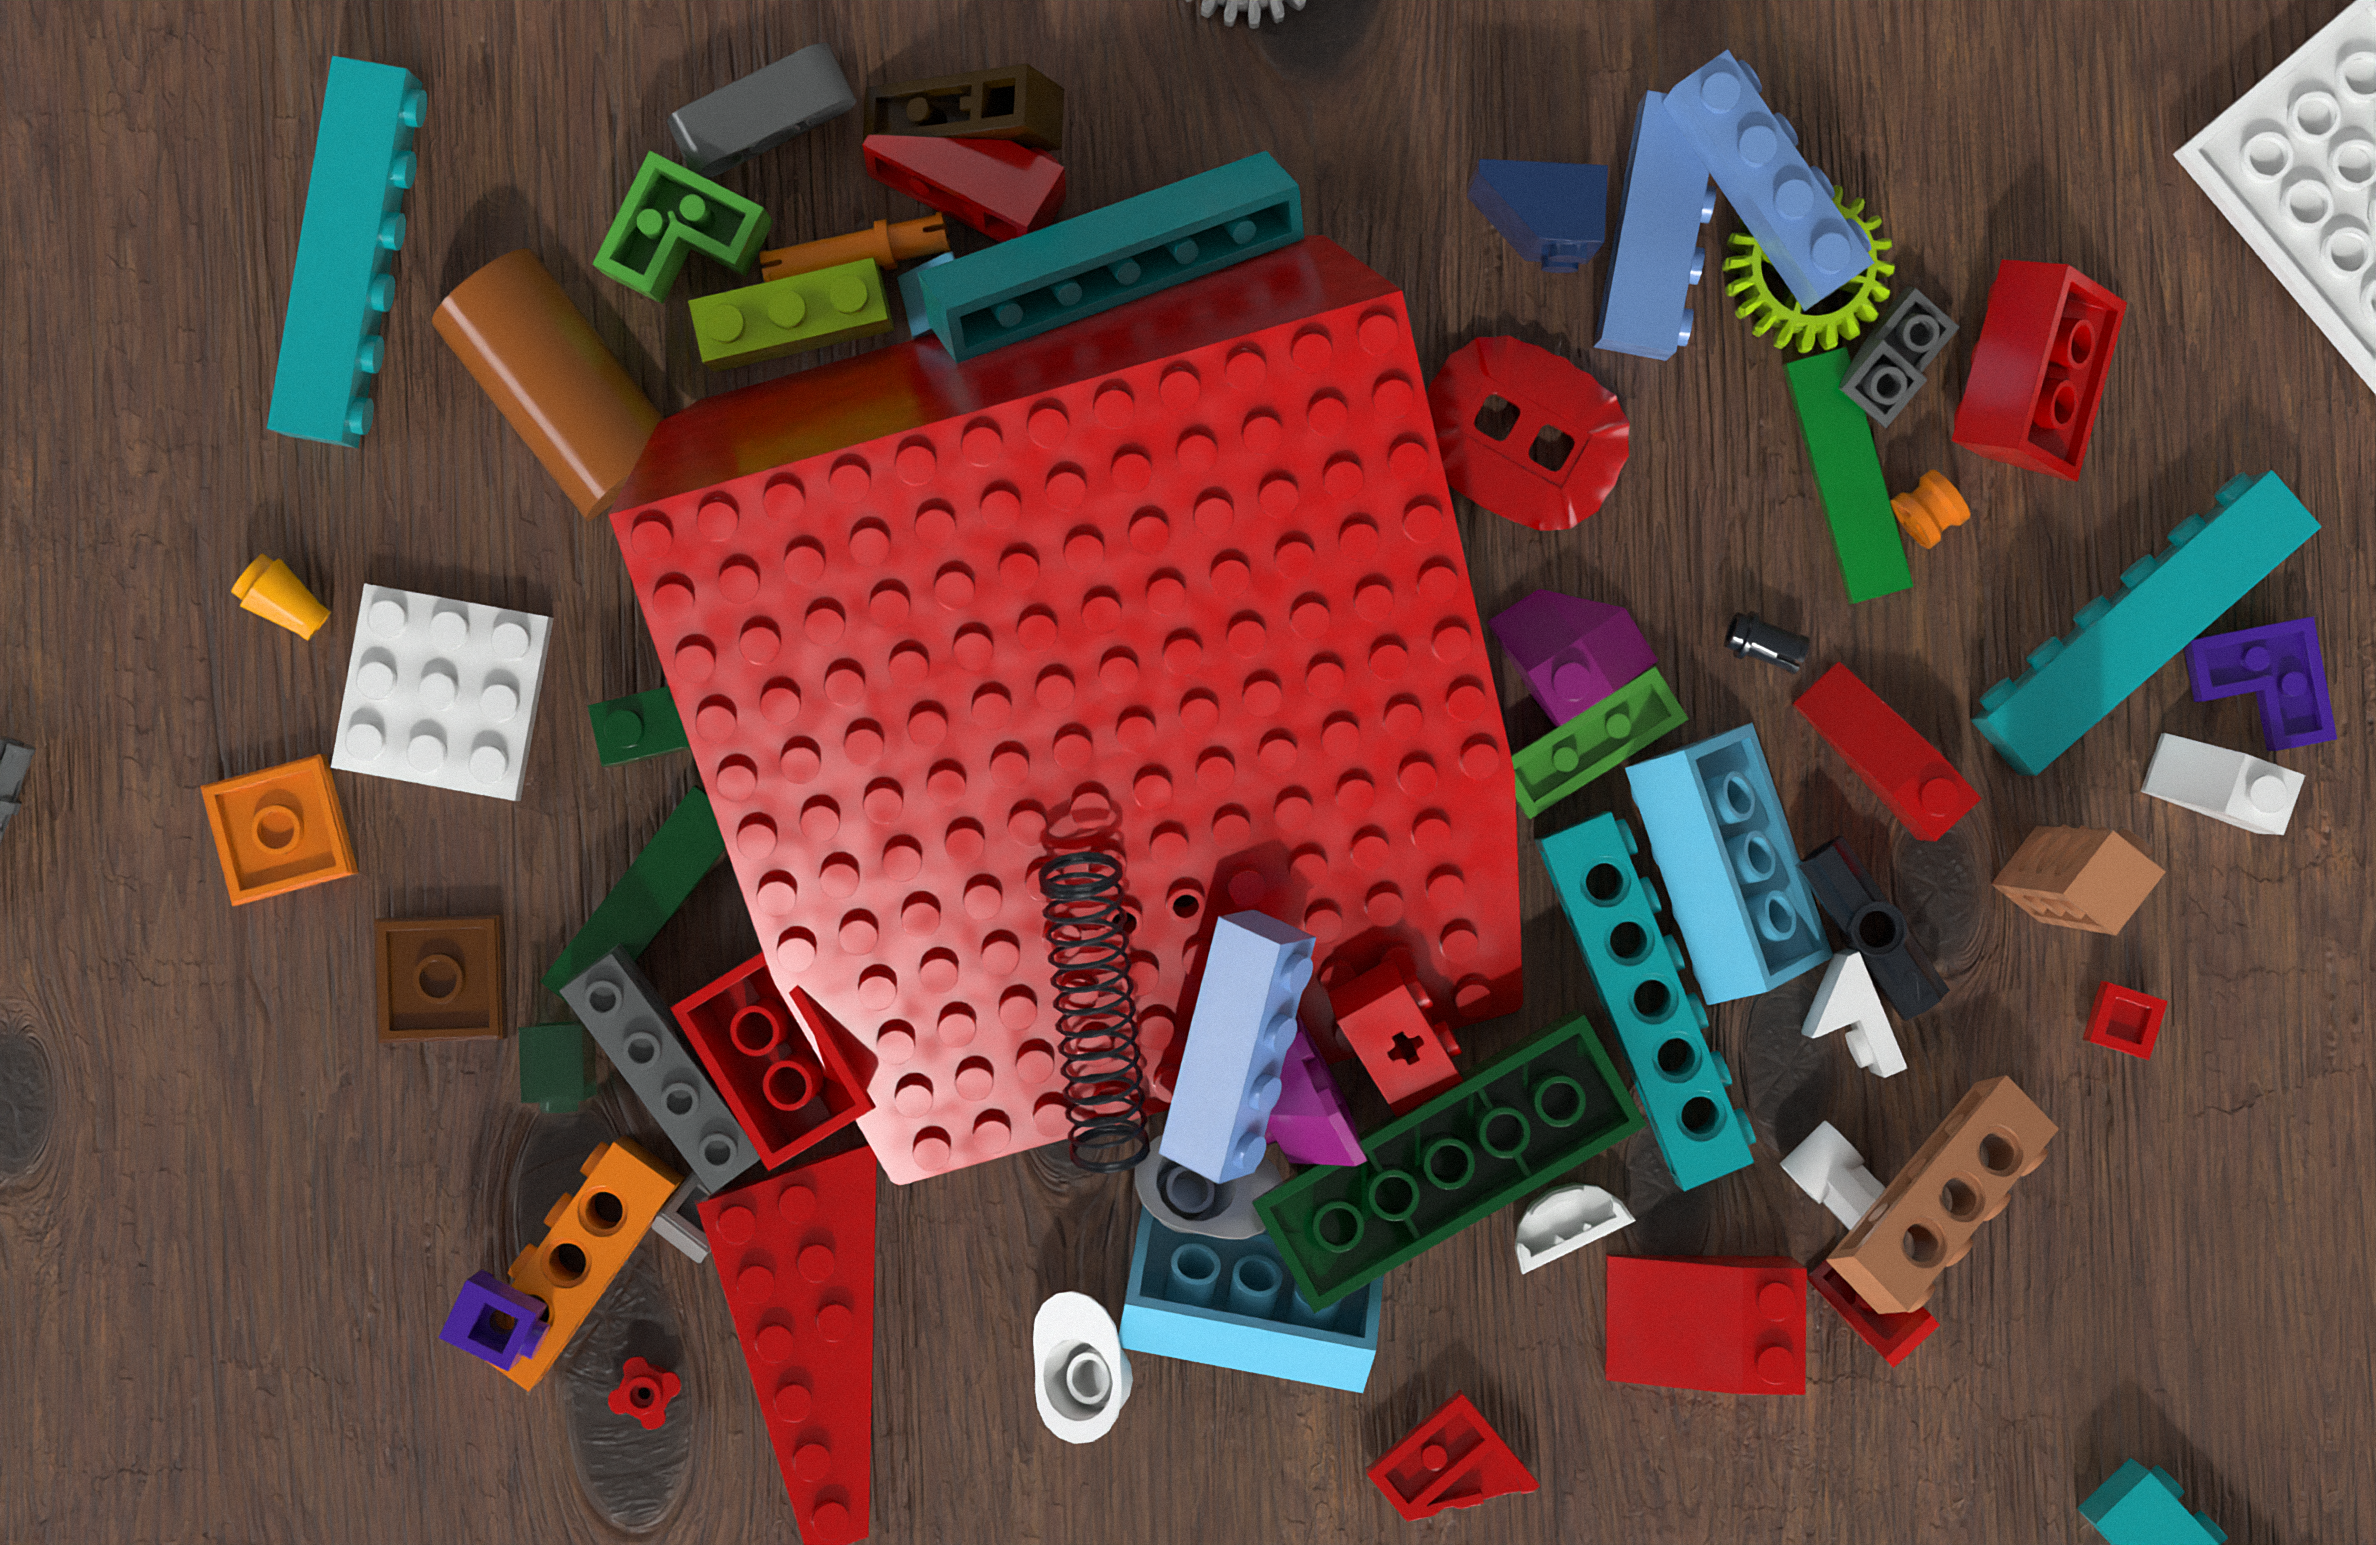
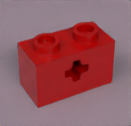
(1403, 1067)

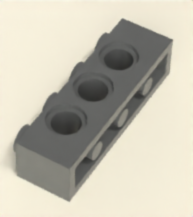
(660, 1065)

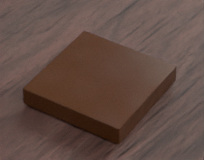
(441, 978)

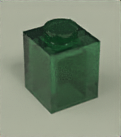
(556, 1065)

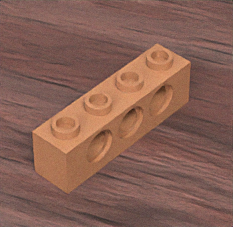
(2080, 876)
(1874, 1251)

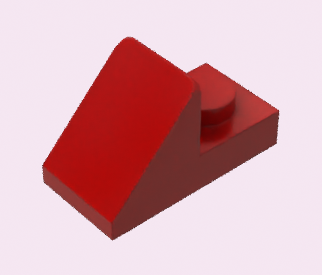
(1888, 1333)

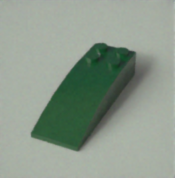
(1451, 1160)

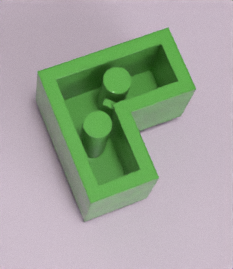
(667, 217)

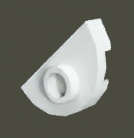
(1564, 1221)

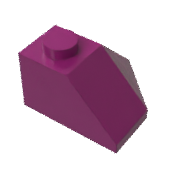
(1570, 650)
(1312, 1111)

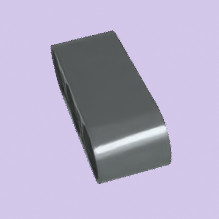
(761, 110)

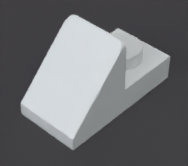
(1850, 998)

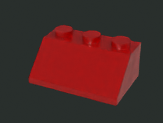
(2039, 368)
(769, 1065)

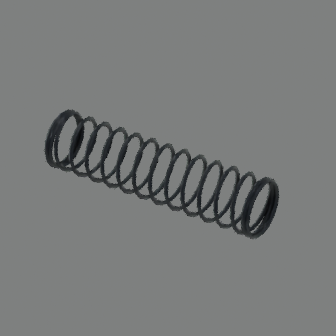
(1103, 1125)

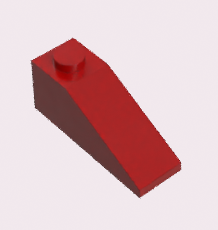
(975, 181)
(1887, 754)

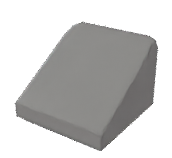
(680, 1219)

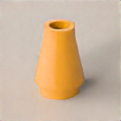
(279, 596)

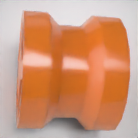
(1930, 509)

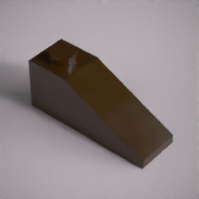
(981, 104)

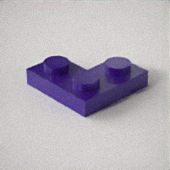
(2278, 664)

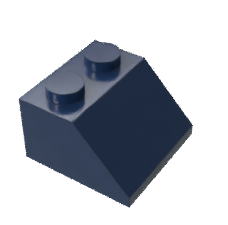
(1544, 208)

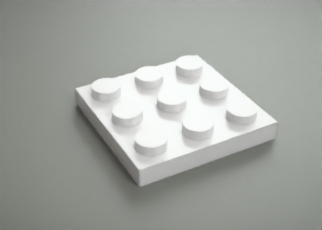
(442, 692)

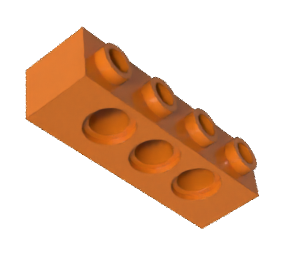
(644, 1188)

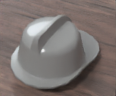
(1199, 1205)

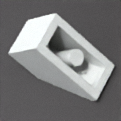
(2223, 784)

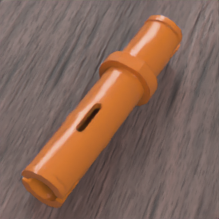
(884, 243)

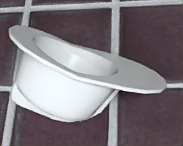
(1078, 1367)

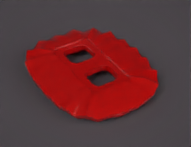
(1546, 393)

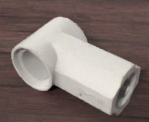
(1833, 1174)

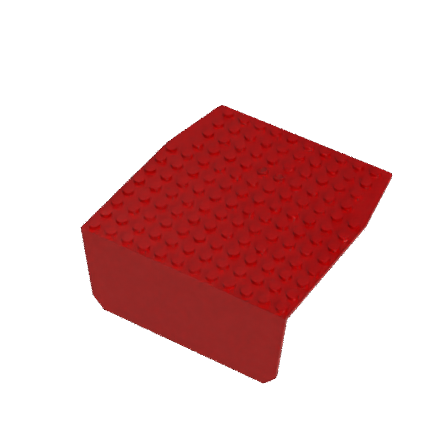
(1075, 598)

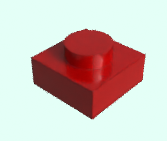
(2125, 1020)

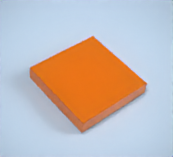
(279, 829)

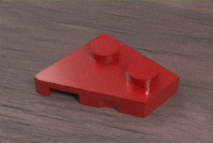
(1449, 1463)

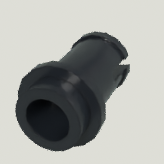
(1765, 642)

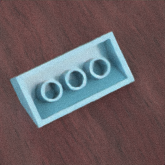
(1729, 865)
(1242, 1310)

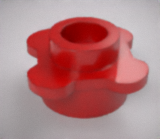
(662, 1387)

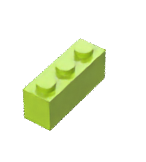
(791, 315)

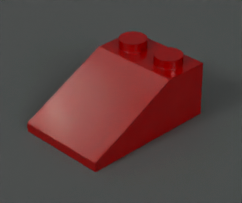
(1707, 1322)

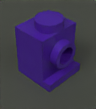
(474, 1326)

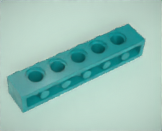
(1690, 1153)

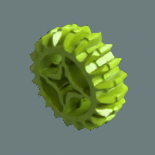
(1789, 318)

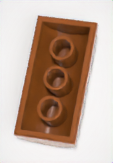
(550, 376)

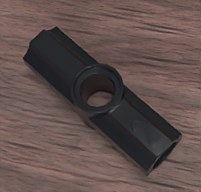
(1896, 958)

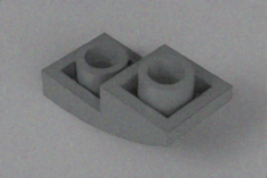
(1895, 354)

